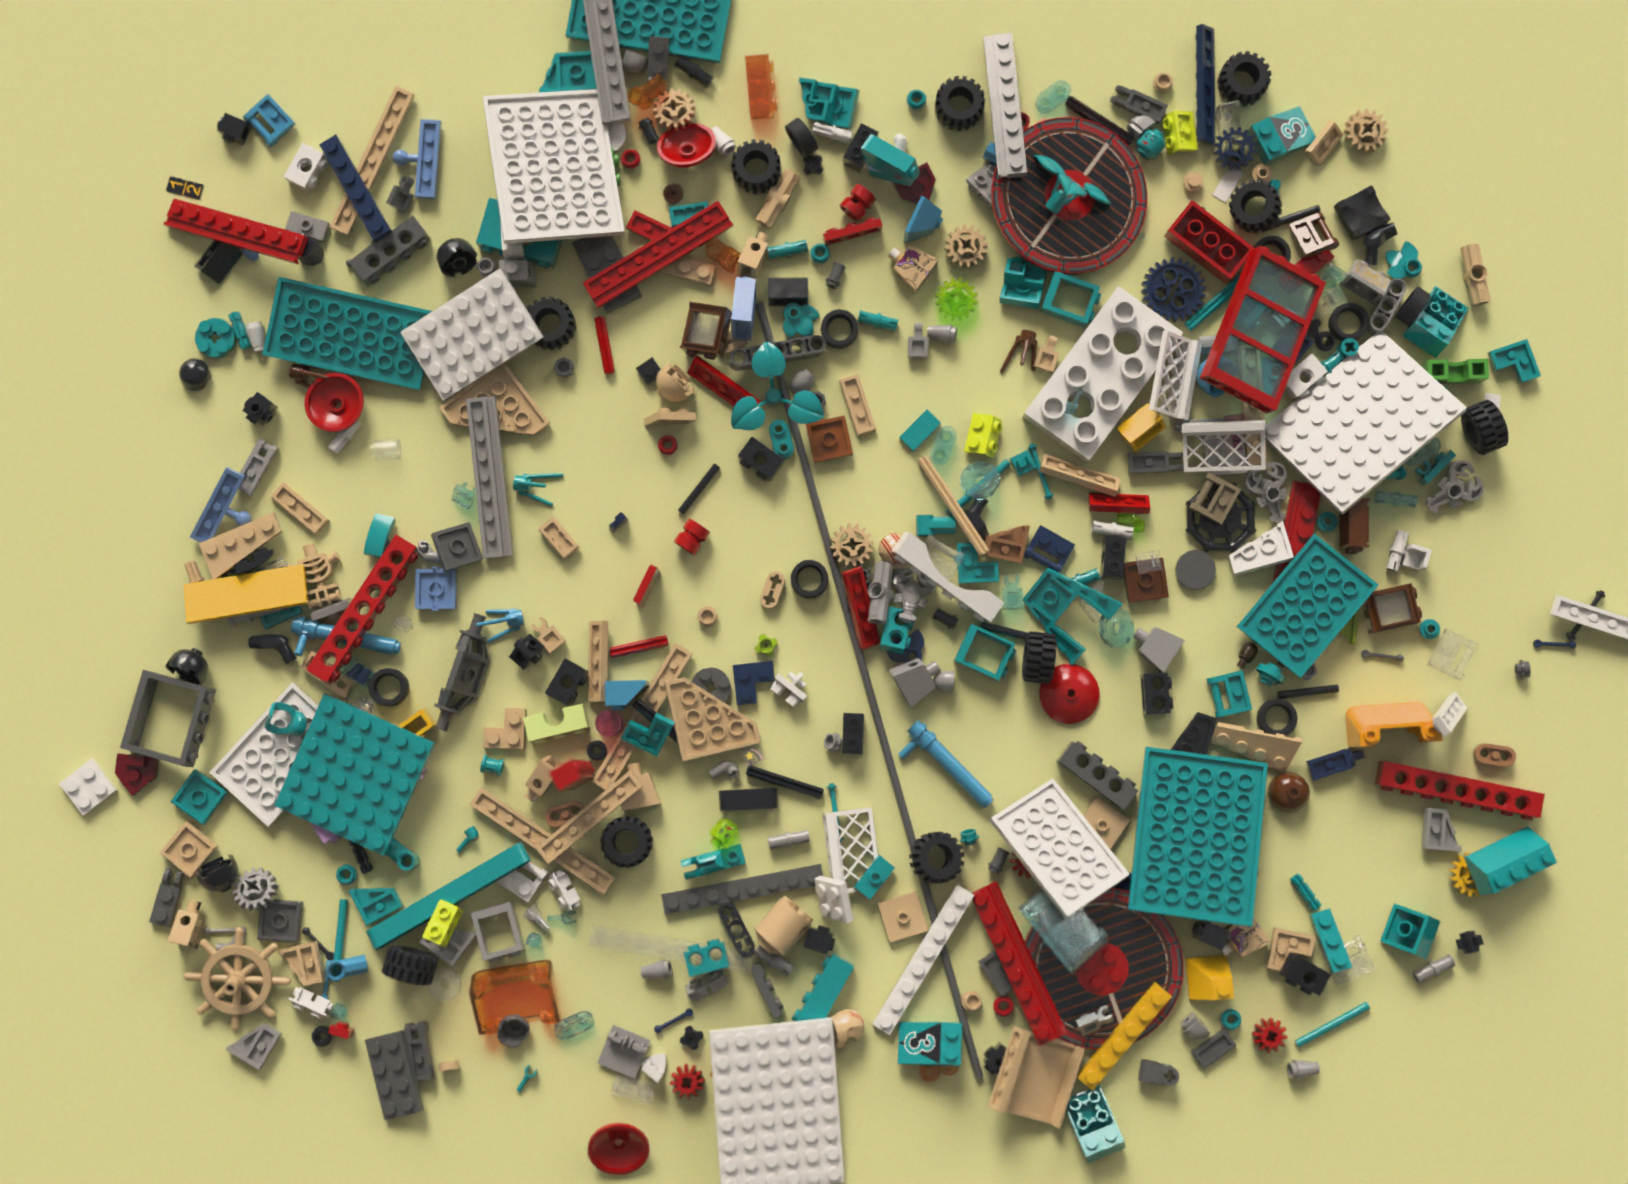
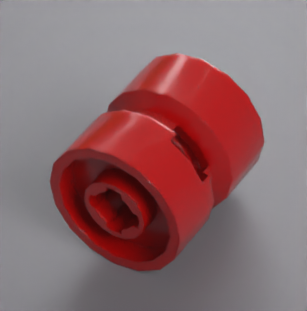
(864, 200)
(691, 537)

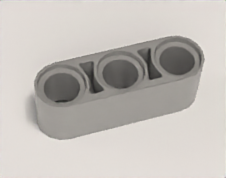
(1392, 300)

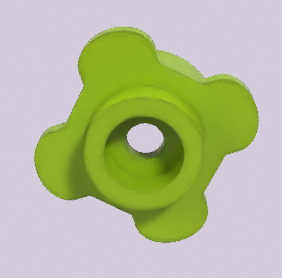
(766, 650)

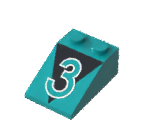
(1281, 135)
(930, 1044)

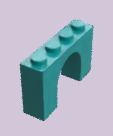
(489, 239)

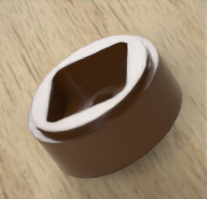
(673, 193)

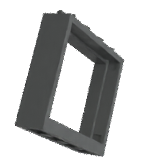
(140, 712)

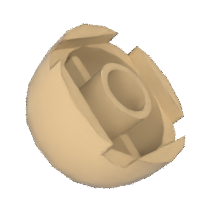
(673, 384)

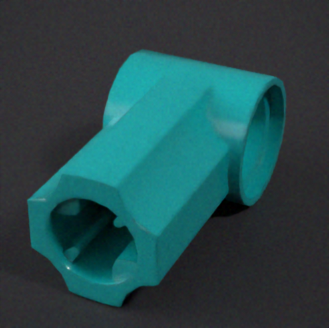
(934, 525)
(399, 852)

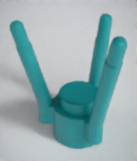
(524, 484)

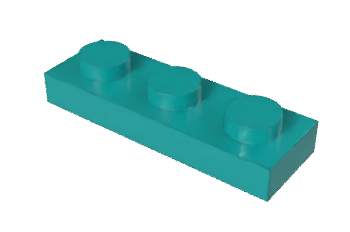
(1330, 941)

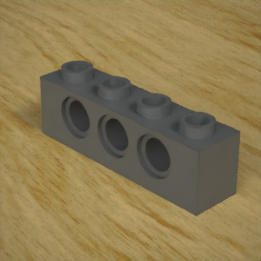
(379, 250)
(1069, 761)

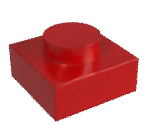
(341, 1029)

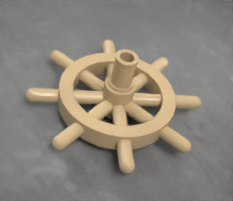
(237, 979)

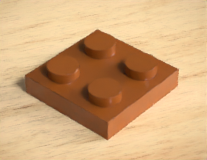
(829, 439)

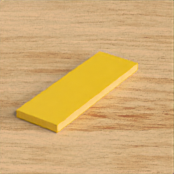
(245, 594)

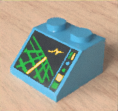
(623, 693)

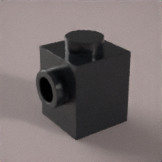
(233, 129)
(819, 939)

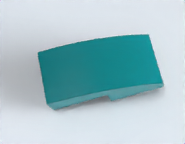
(378, 535)

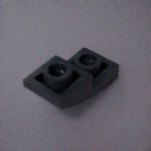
(260, 557)

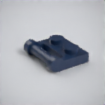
(1053, 545)

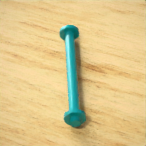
(1042, 476)
(833, 801)

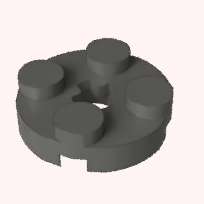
(720, 681)

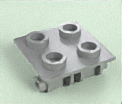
(981, 182)
(624, 1051)

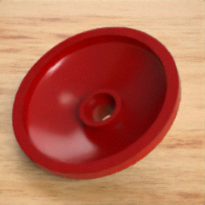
(686, 146)
(326, 394)
(1065, 708)
(618, 1148)

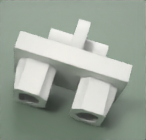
(782, 683)

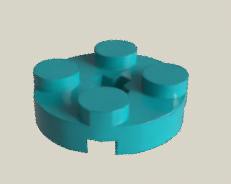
(207, 329)

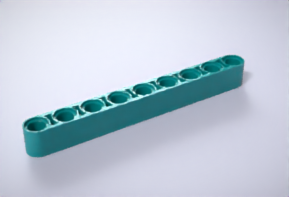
(453, 893)

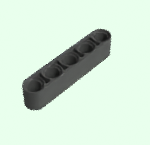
(785, 347)

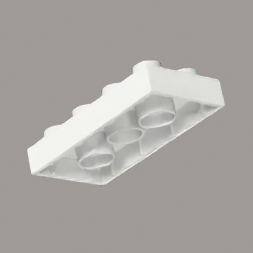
(1104, 374)

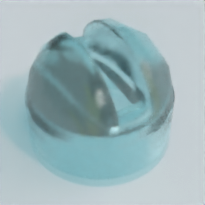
(534, 940)
(339, 1011)

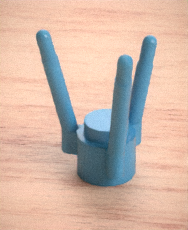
(513, 618)

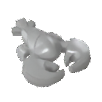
(1454, 487)
(1268, 490)
(911, 593)

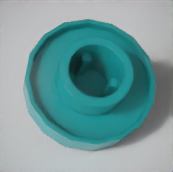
(1270, 674)

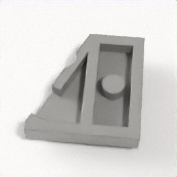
(256, 1045)

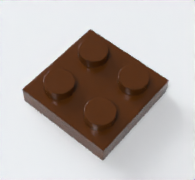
(1146, 585)

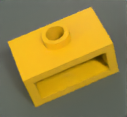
(1141, 428)
(419, 723)

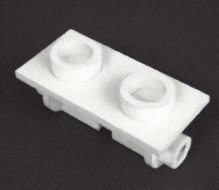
(558, 884)
(318, 1007)

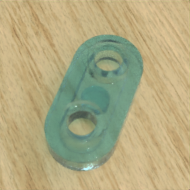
(1052, 97)
(942, 445)
(1424, 453)
(574, 1025)

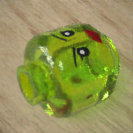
(723, 833)

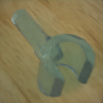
(1071, 407)
(565, 918)

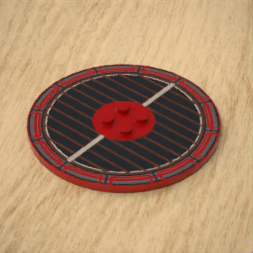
(1085, 231)
(1138, 953)

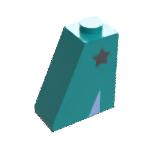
(889, 162)

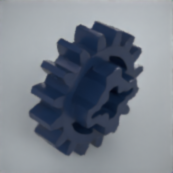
(1240, 156)

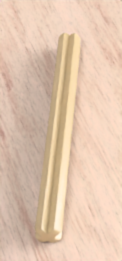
(953, 506)

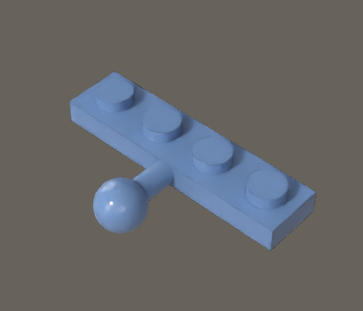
(426, 160)
(219, 506)

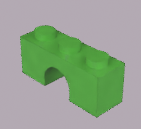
(1458, 372)

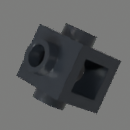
(259, 409)
(527, 647)
(991, 1055)

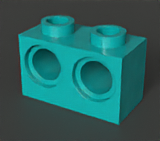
(892, 629)
(708, 963)

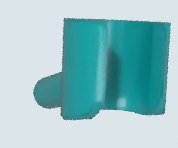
(471, 834)
(526, 1078)

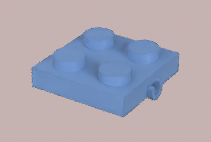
(435, 589)

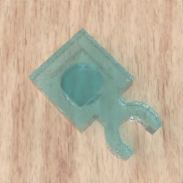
(1012, 595)

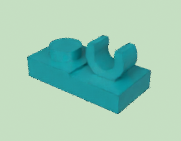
(1430, 472)

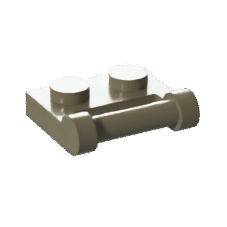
(1221, 501)

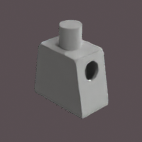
(517, 272)
(1158, 647)
(914, 679)

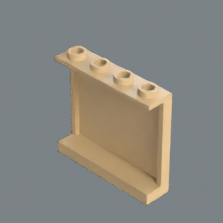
(1036, 1078)

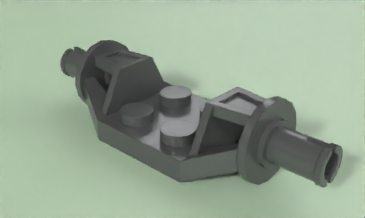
(466, 674)

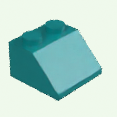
(1410, 931)

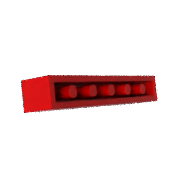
(572, 774)

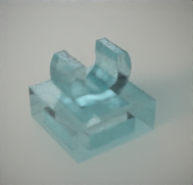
(1335, 273)
(463, 496)

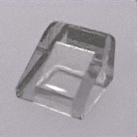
(1149, 562)

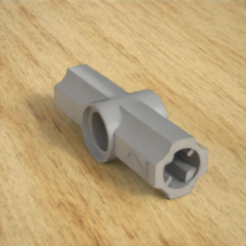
(880, 592)

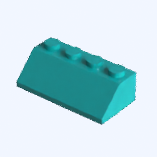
(1509, 861)

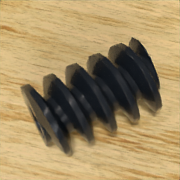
(312, 253)

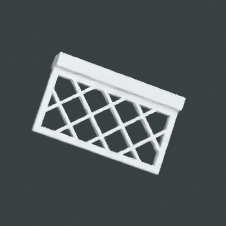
(1183, 376)
(1224, 428)
(833, 843)

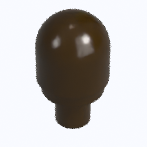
(1247, 654)

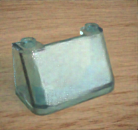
(1070, 939)

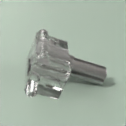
(533, 914)

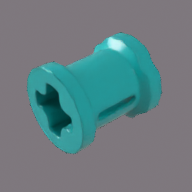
(1352, 343)
(492, 765)

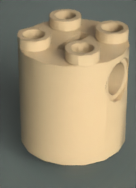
(782, 927)

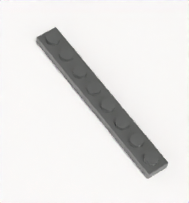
(741, 889)

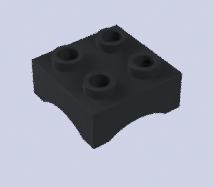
(1361, 213)

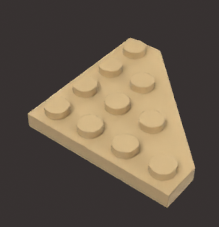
(515, 407)
(706, 723)

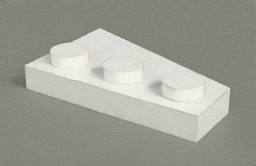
(1263, 552)

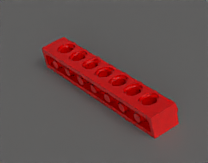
(352, 615)
(1531, 801)

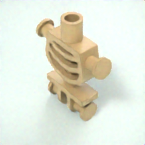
(312, 557)

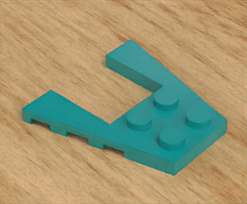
(1052, 597)

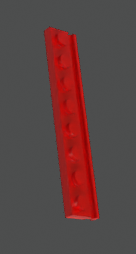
(236, 231)
(658, 254)
(1299, 518)
(1018, 963)

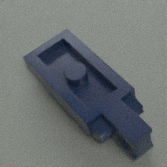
(1333, 763)

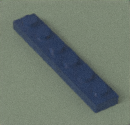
(1205, 84)
(355, 188)

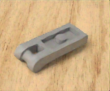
(256, 466)

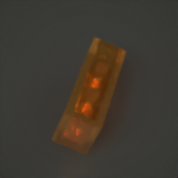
(760, 86)

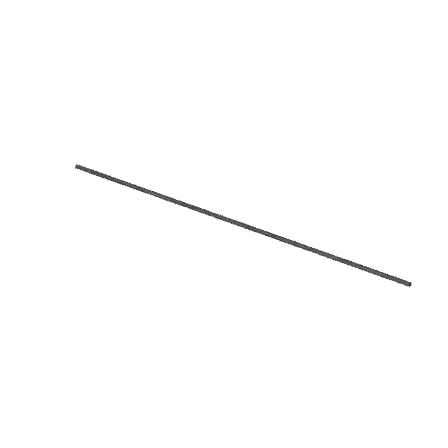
(871, 696)

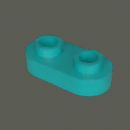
(781, 438)

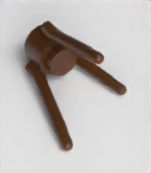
(1026, 341)
(301, 372)

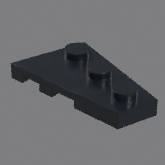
(1196, 735)

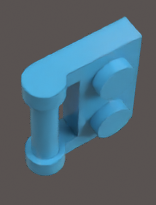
(273, 115)

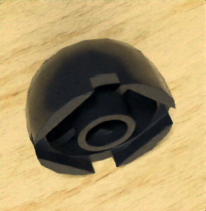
(456, 256)
(188, 665)
(218, 874)

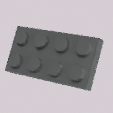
(597, 255)
(394, 1075)

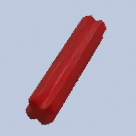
(604, 345)
(639, 646)

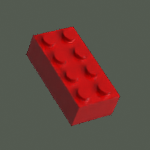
(1208, 242)

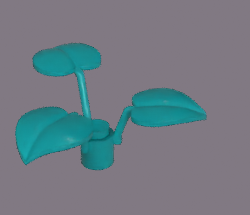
(1059, 197)
(748, 414)

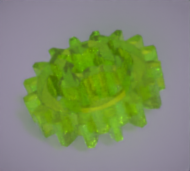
(948, 297)

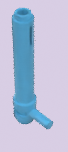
(314, 629)
(927, 740)

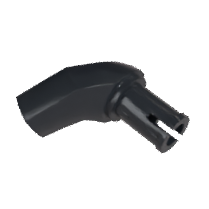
(1376, 239)
(974, 516)
(273, 641)

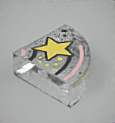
(751, 755)

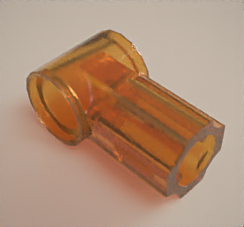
(644, 95)

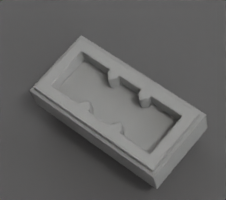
(307, 225)
(330, 610)

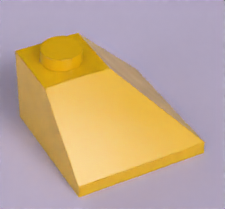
(1209, 978)

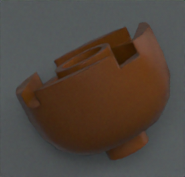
(1288, 792)

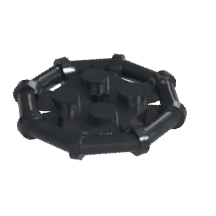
(1228, 527)

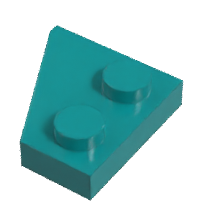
(375, 902)

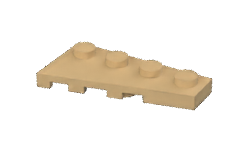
(237, 544)
(1257, 745)

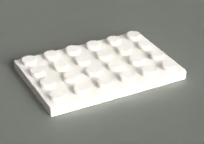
(472, 334)
(261, 760)
(1059, 848)

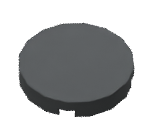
(1195, 569)

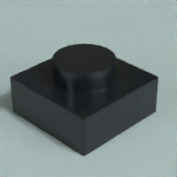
(649, 370)

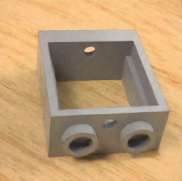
(512, 951)

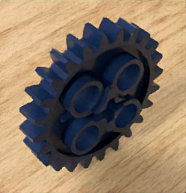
(1189, 298)

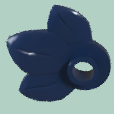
(915, 646)

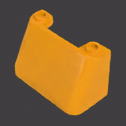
(1365, 722)

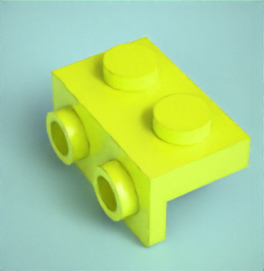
(983, 435)

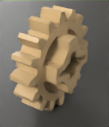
(678, 117)
(1359, 124)
(971, 252)
(850, 536)

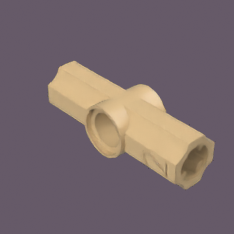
(777, 198)
(1473, 262)

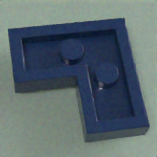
(745, 678)

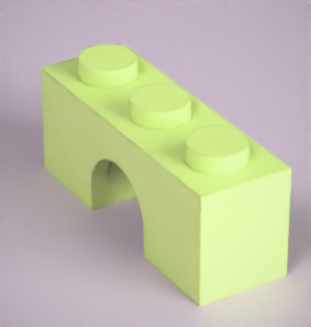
(574, 721)

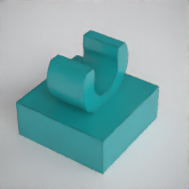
(1023, 463)

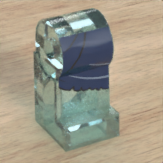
(358, 671)

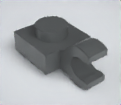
(400, 196)

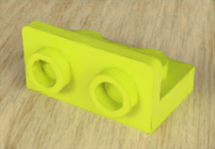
(1180, 132)
(443, 923)

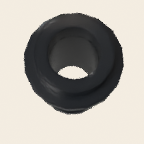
(648, 130)
(945, 618)

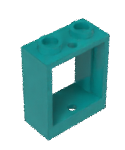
(1065, 315)
(1009, 653)

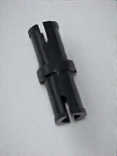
(694, 71)

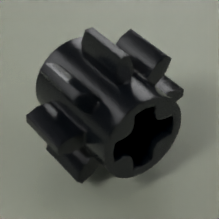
(1469, 942)

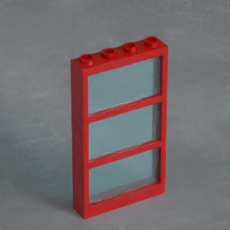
(1263, 329)

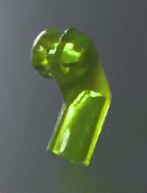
(1132, 519)

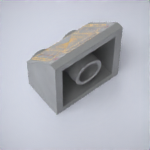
(1366, 282)

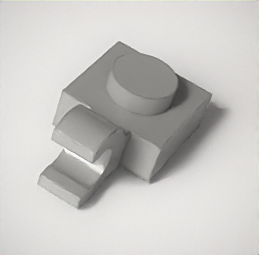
(918, 345)
(1091, 1022)

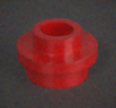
(630, 153)
(667, 438)
(1009, 1008)

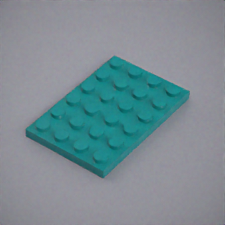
(1307, 605)

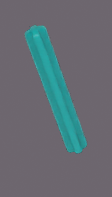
(1212, 305)

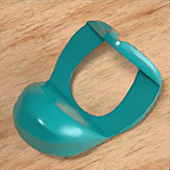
(298, 720)

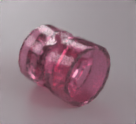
(609, 723)

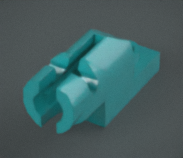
(714, 861)

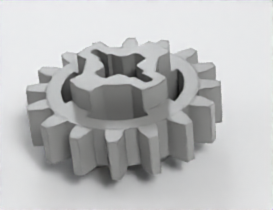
(260, 880)

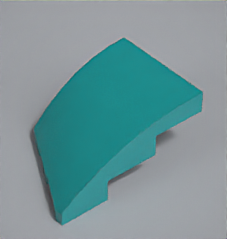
(829, 102)
(1022, 283)

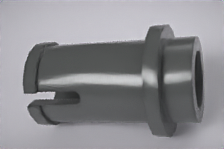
(835, 275)
(998, 861)

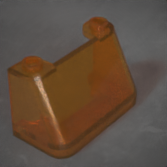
(514, 989)

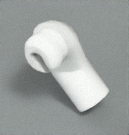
(900, 142)

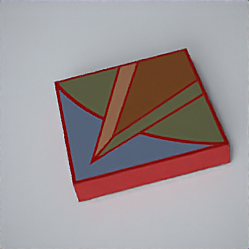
(646, 585)

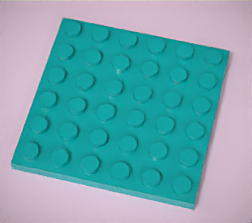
(354, 774)

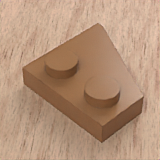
(1008, 543)

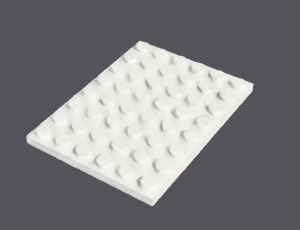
(552, 166)
(1362, 421)
(777, 1103)

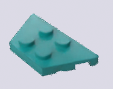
(570, 73)

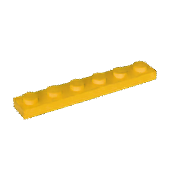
(1123, 1036)

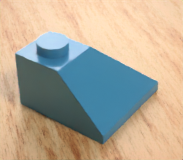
(923, 221)

